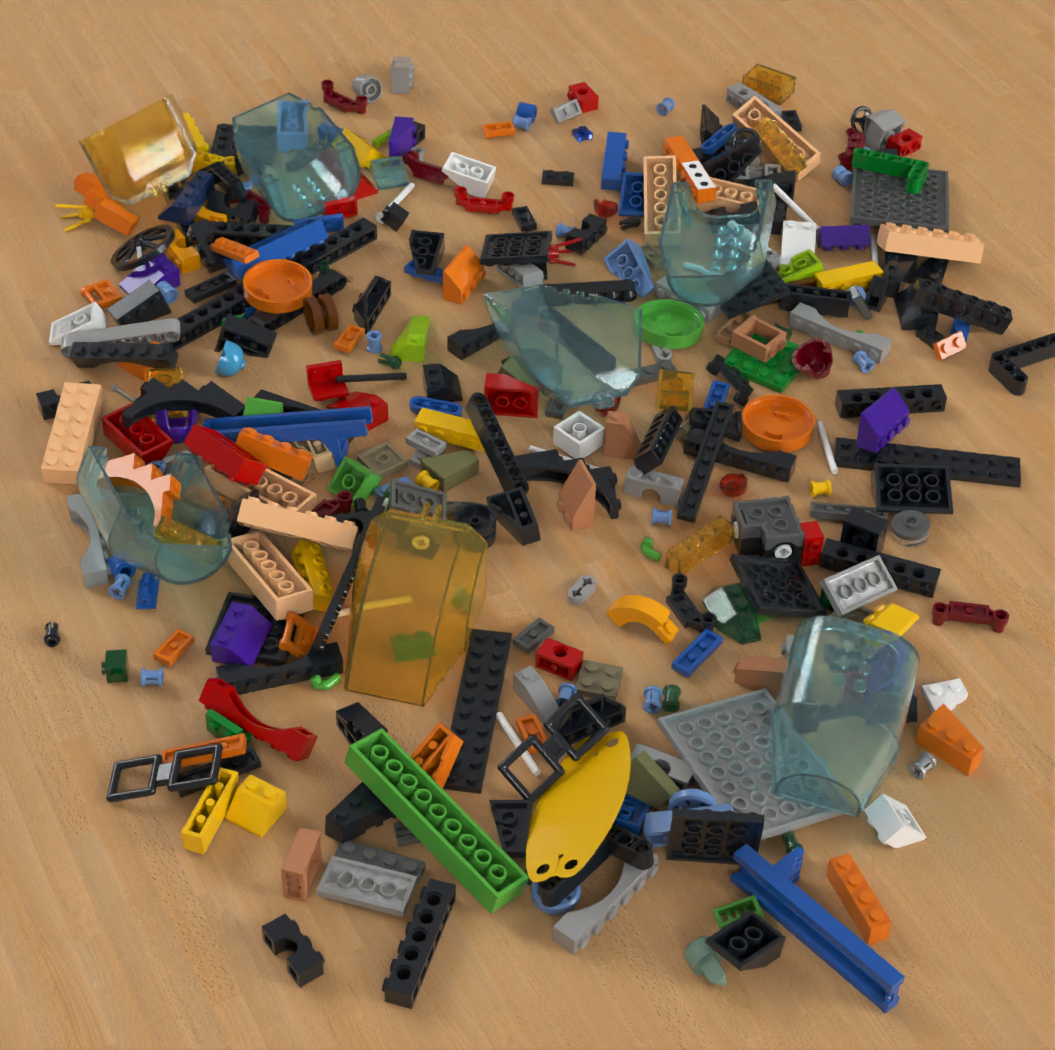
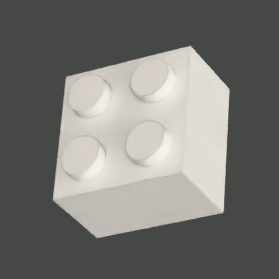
(579, 435)

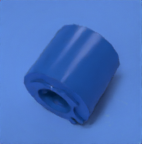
(527, 110)

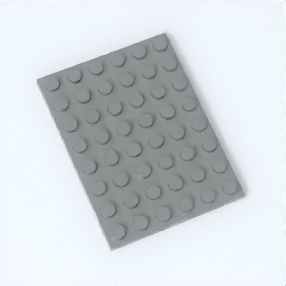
(731, 761)

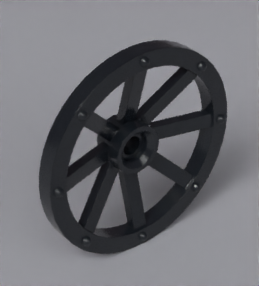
(140, 243)

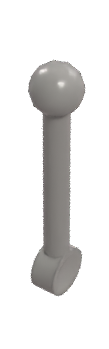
(114, 387)

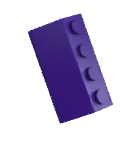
(882, 421)

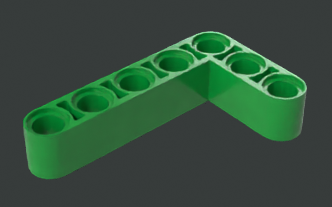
(912, 169)

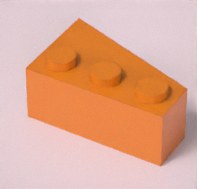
(950, 740)
(438, 753)

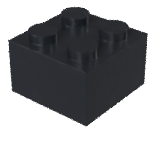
(864, 530)

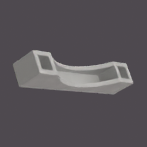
(811, 322)
(93, 564)
(578, 926)

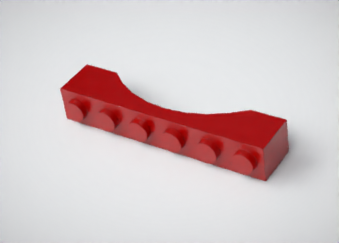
(224, 700)

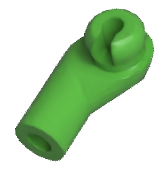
(648, 551)
(325, 684)

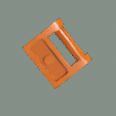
(104, 290)
(303, 637)

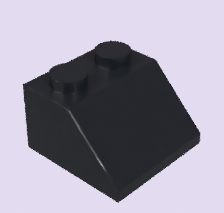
(441, 383)

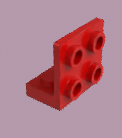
(346, 206)
(322, 381)

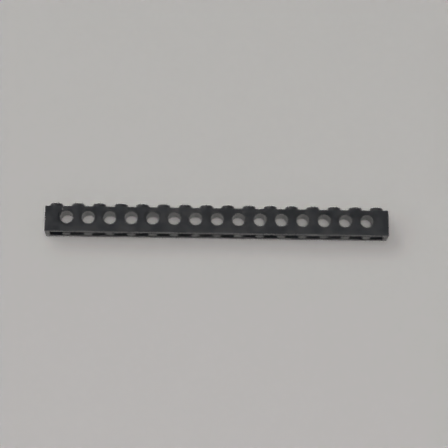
(336, 246)

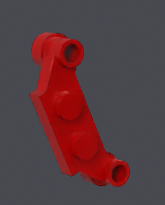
(485, 205)

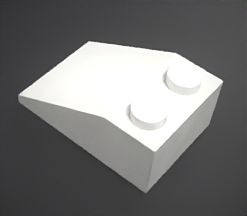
(470, 173)
(797, 238)
(84, 319)

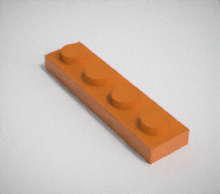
(234, 250)
(232, 746)

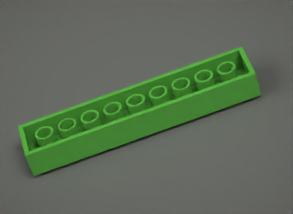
(436, 820)

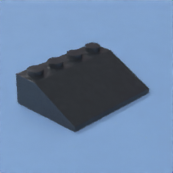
(912, 488)

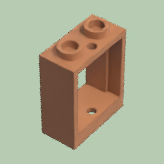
(742, 339)
(302, 864)

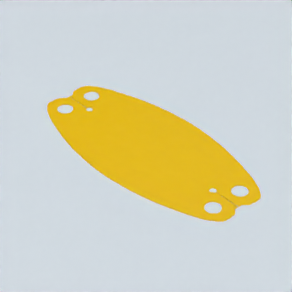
(578, 808)

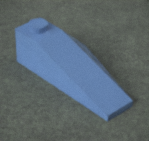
(629, 263)

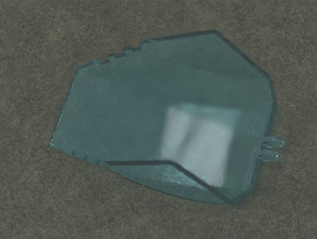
(570, 343)

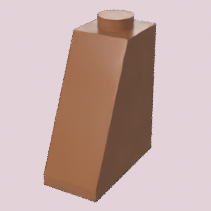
(620, 436)
(760, 673)

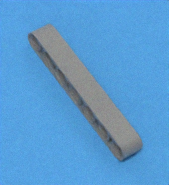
(146, 332)

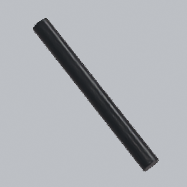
(371, 377)

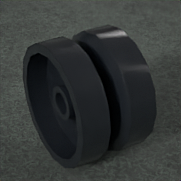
(480, 518)

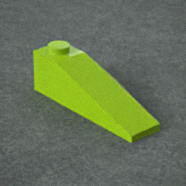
(801, 267)
(412, 340)

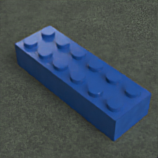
(282, 245)

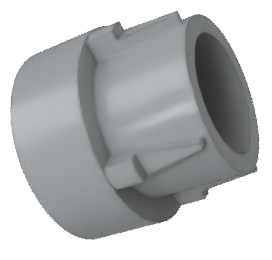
(367, 86)

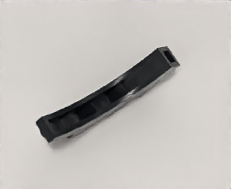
(183, 397)
(552, 468)

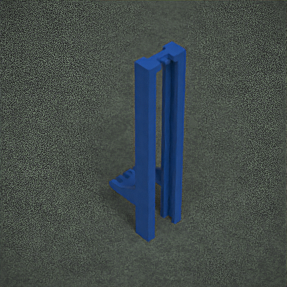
(327, 425)
(815, 926)

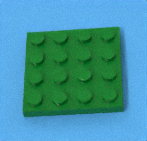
(773, 374)

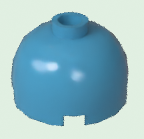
(230, 360)

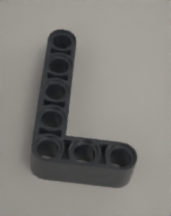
(224, 179)
(1006, 363)
(618, 843)

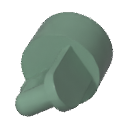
(705, 961)

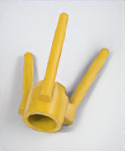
(84, 213)

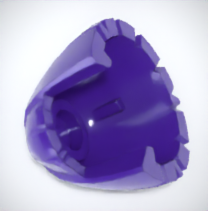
(176, 428)

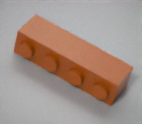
(276, 454)
(858, 899)

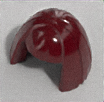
(813, 358)

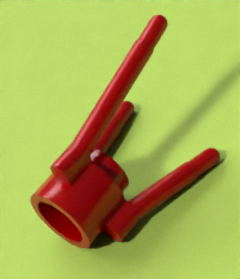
(554, 252)

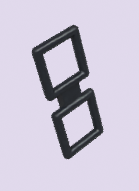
(553, 748)
(165, 773)

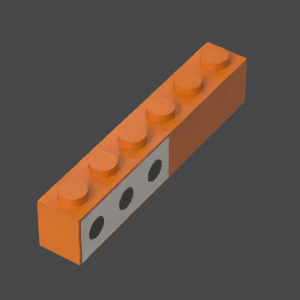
(690, 169)

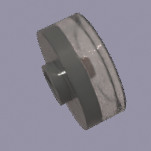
(910, 528)

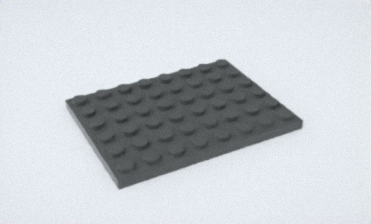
(883, 199)

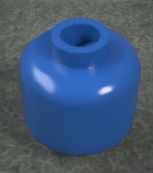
(119, 567)

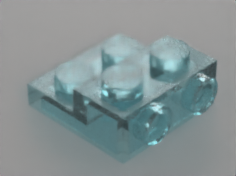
(389, 172)

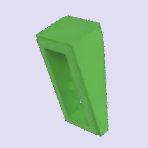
(743, 904)

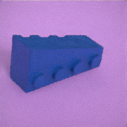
(614, 161)

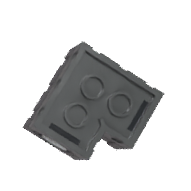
(411, 498)
(767, 528)

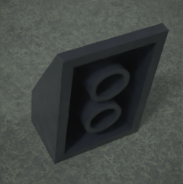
(748, 942)

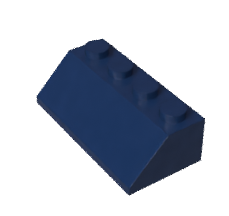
(188, 198)

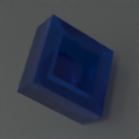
(582, 133)

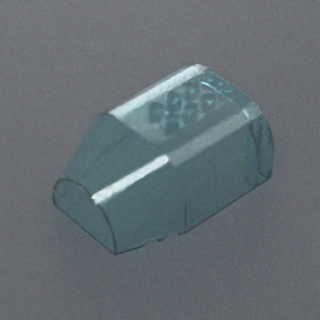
(295, 157)
(714, 255)
(128, 520)
(840, 712)

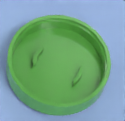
(671, 324)

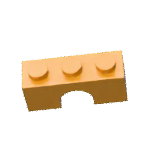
(183, 258)

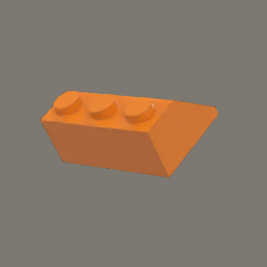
(462, 276)

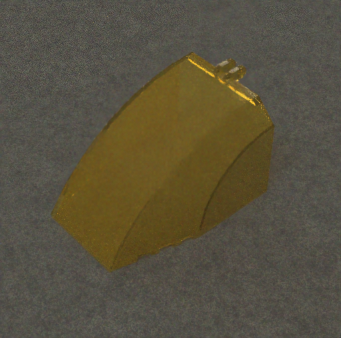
(142, 152)
(413, 604)

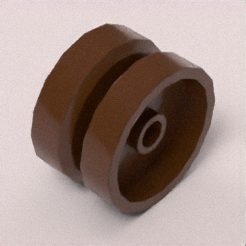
(320, 313)

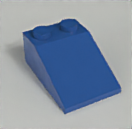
(632, 195)
(632, 815)

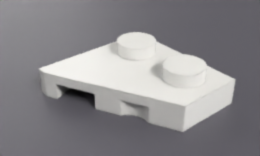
(946, 692)

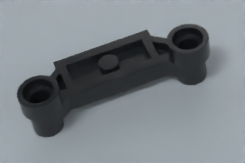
(733, 375)
(684, 607)

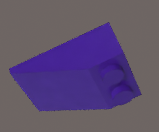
(402, 136)
(156, 270)

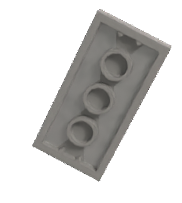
(858, 586)
(367, 886)

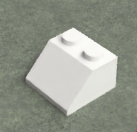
(893, 822)

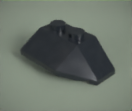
(371, 302)
(578, 725)

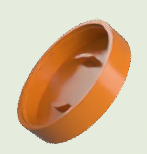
(277, 285)
(778, 423)

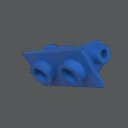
(147, 592)

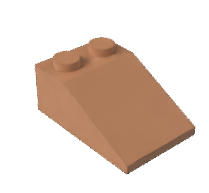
(578, 498)

